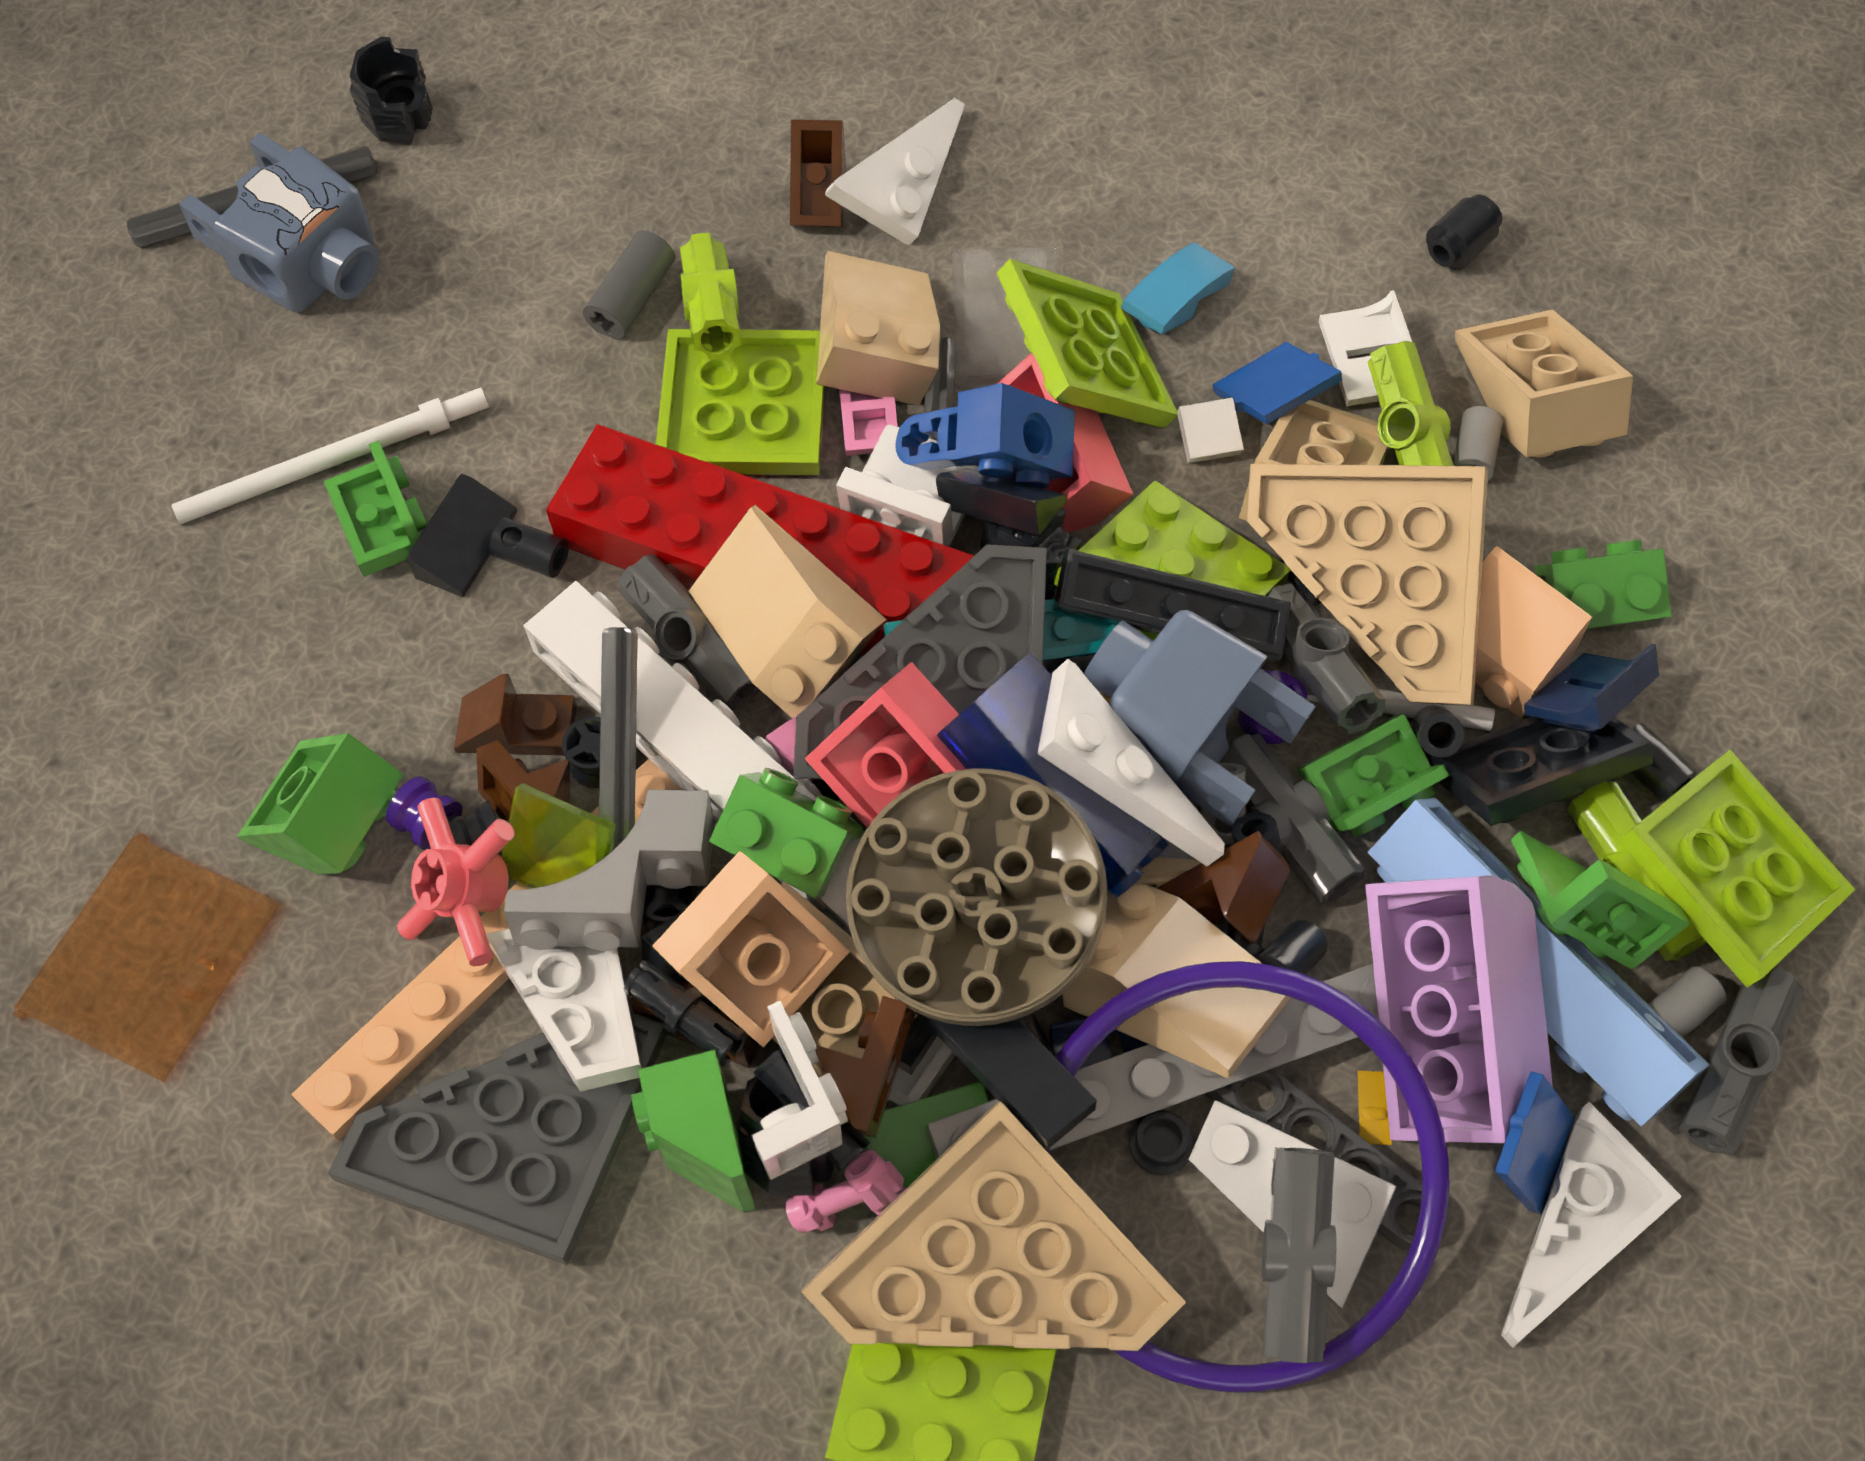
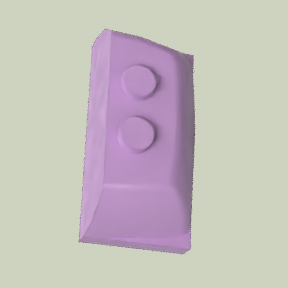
(1461, 997)

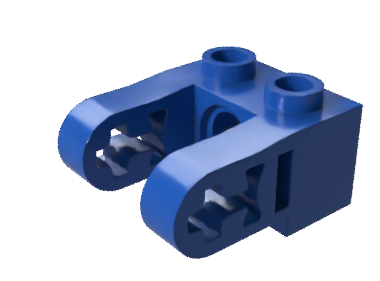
(997, 431)

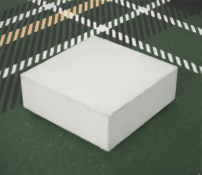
(1210, 430)

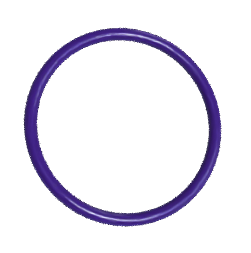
(1427, 1126)

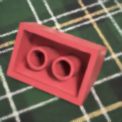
(1097, 477)
(887, 745)

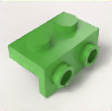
(374, 513)
(1612, 587)
(1372, 775)
(786, 830)

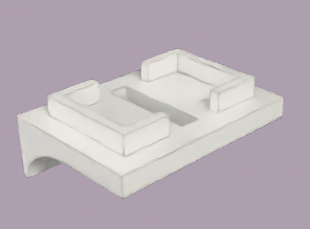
(1362, 333)

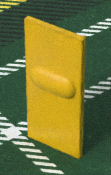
(1373, 1108)

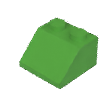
(323, 804)
(693, 1124)

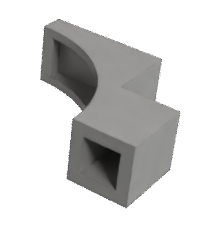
(607, 901)

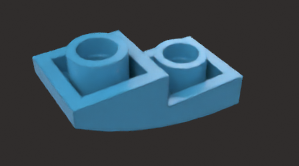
(1175, 286)

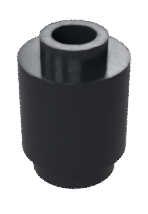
(1464, 231)

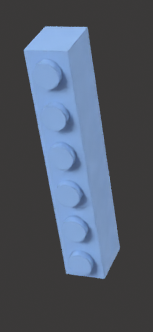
(1588, 1007)

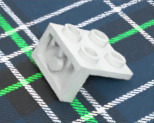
(899, 493)
(792, 1134)

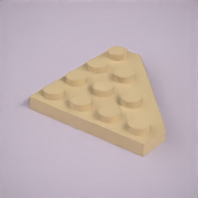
(1389, 558)
(994, 1254)

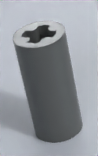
(629, 284)

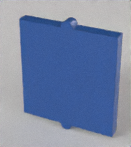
(1277, 382)
(1535, 1142)

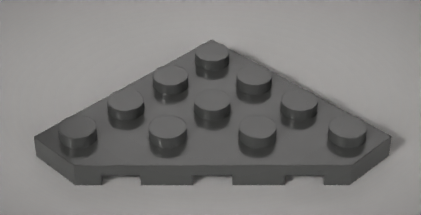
(956, 638)
(499, 1146)

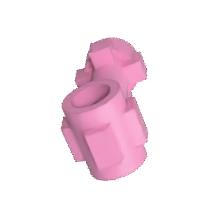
(867, 1181)

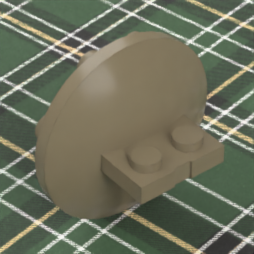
(977, 897)

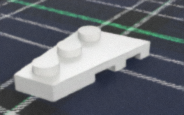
(578, 1006)
(1238, 1160)

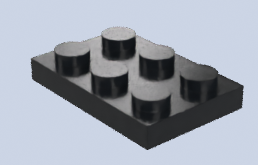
(1538, 765)

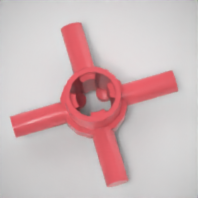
(458, 881)

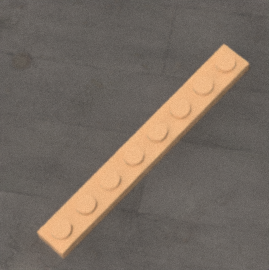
(419, 1016)

